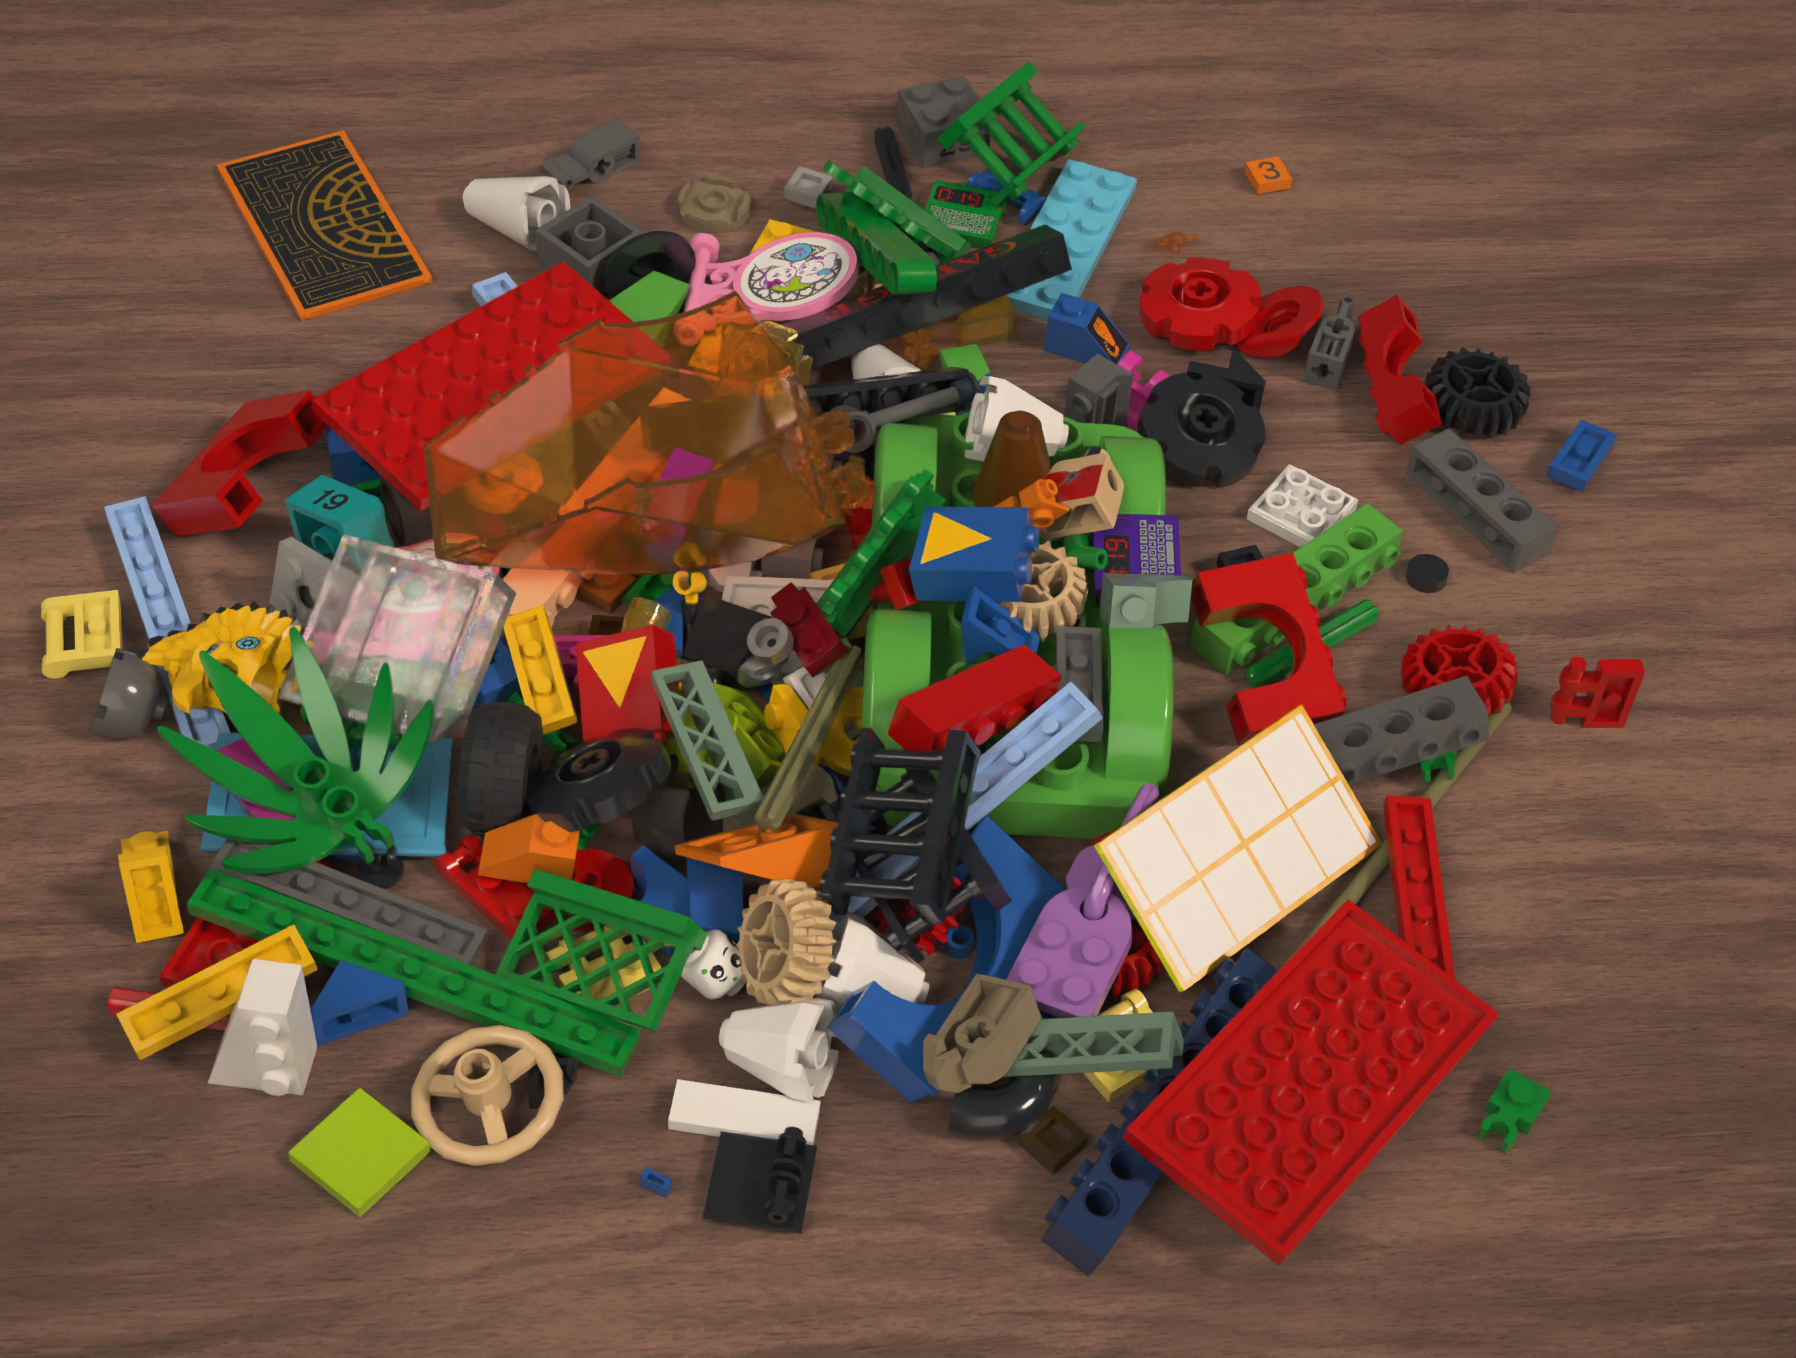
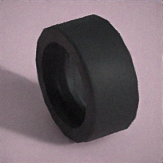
(406, 521)

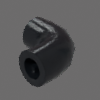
(1004, 1110)

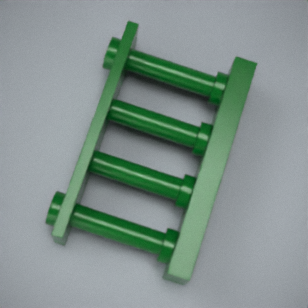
(983, 116)

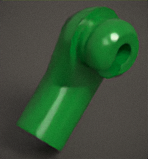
(1087, 556)

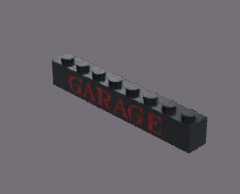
(959, 287)

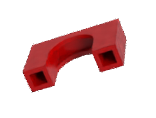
(212, 488)
(1275, 593)

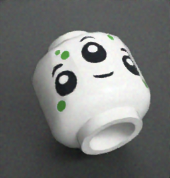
(715, 968)

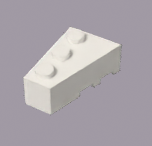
(269, 1033)

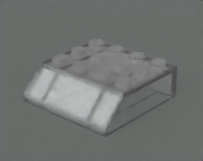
(418, 615)

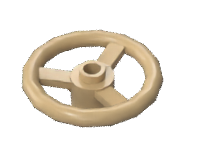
(486, 1091)

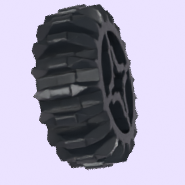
(1478, 392)

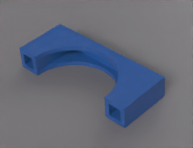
(892, 1030)

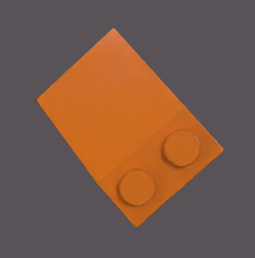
(793, 852)

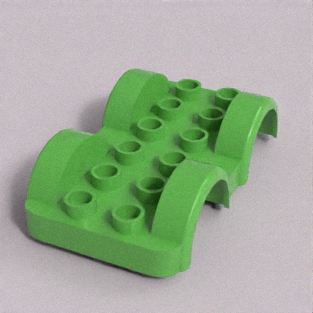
(919, 645)

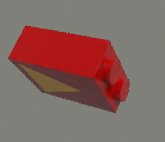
(617, 682)

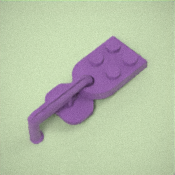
(1080, 935)

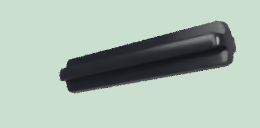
(891, 160)

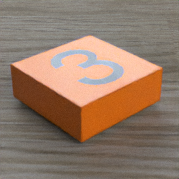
(1268, 175)

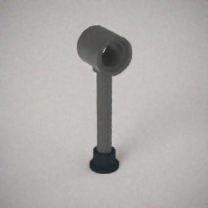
(959, 392)

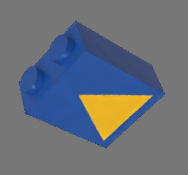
(973, 549)

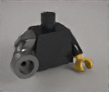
(732, 641)

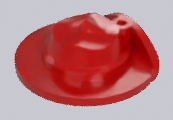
(1283, 321)

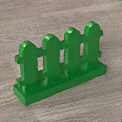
(902, 212)
(884, 545)

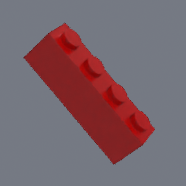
(978, 701)

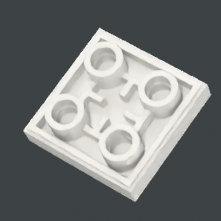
(1300, 506)

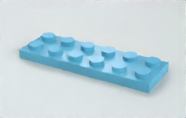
(1086, 209)

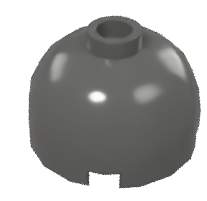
(128, 697)

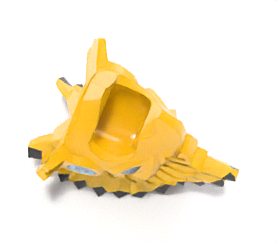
(242, 638)

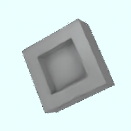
(806, 186)

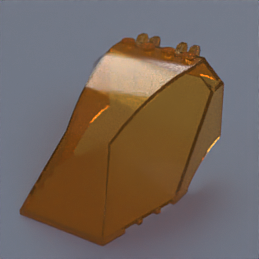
(576, 450)

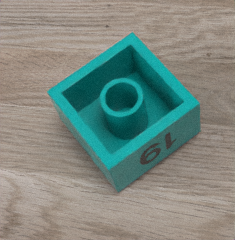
(332, 508)

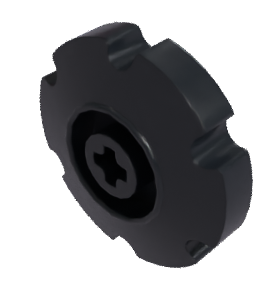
(1203, 429)
(599, 779)

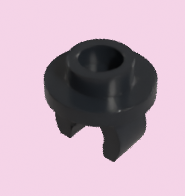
(383, 871)

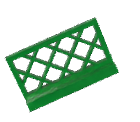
(622, 917)

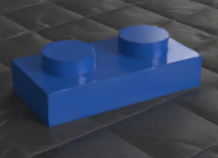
(1581, 455)

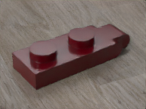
(813, 635)

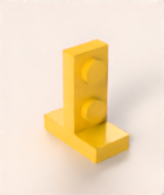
(150, 886)

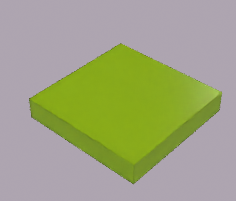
(359, 1152)

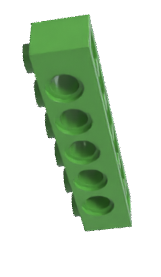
(1333, 566)

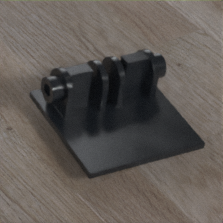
(761, 1180)

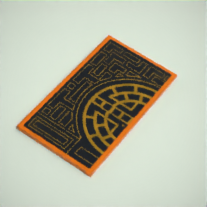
(323, 225)

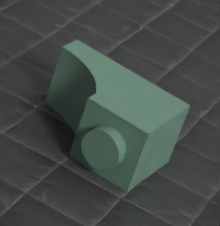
(1144, 599)

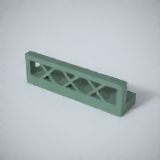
(715, 735)
(1100, 1044)

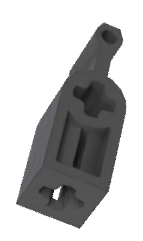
(595, 155)
(1331, 346)

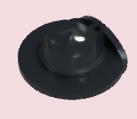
(645, 253)

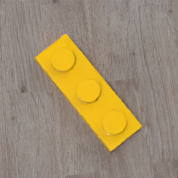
(540, 668)

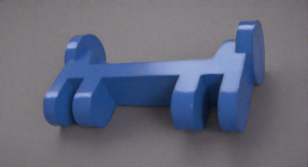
(1027, 201)

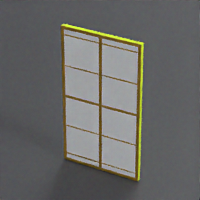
(1238, 847)

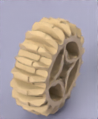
(1051, 574)
(785, 942)

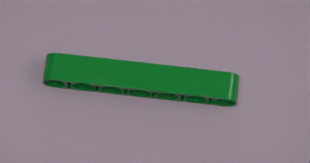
(877, 243)

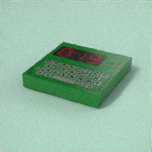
(967, 211)

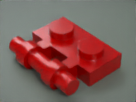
(1608, 696)

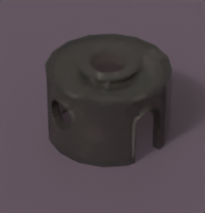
(674, 816)

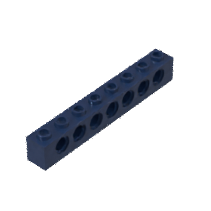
(1073, 1228)

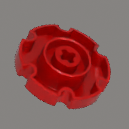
(1200, 303)

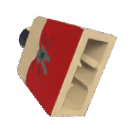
(1091, 492)

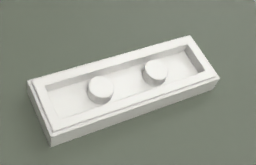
(717, 1108)

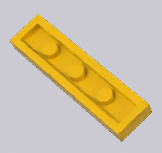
(205, 995)

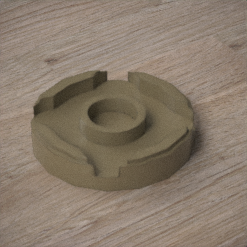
(713, 204)

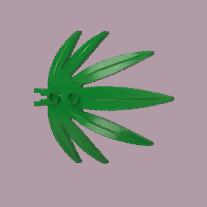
(326, 794)

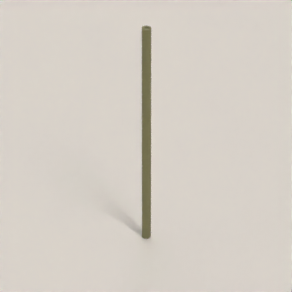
(1380, 858)

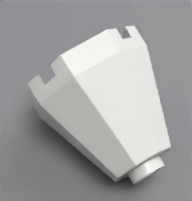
(1001, 399)
(868, 956)
(784, 1045)

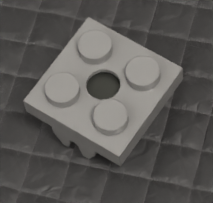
(298, 579)

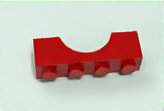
(1403, 402)

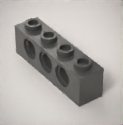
(1481, 500)
(1406, 730)

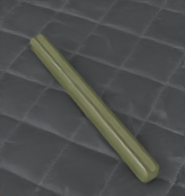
(808, 740)

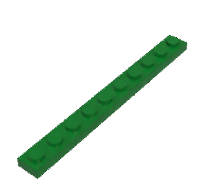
(424, 973)

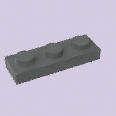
(1080, 663)

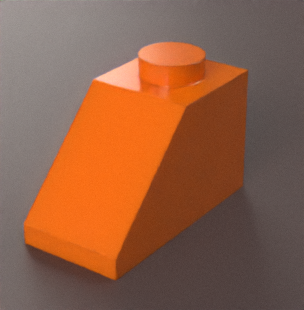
(528, 845)

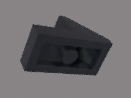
(1238, 373)

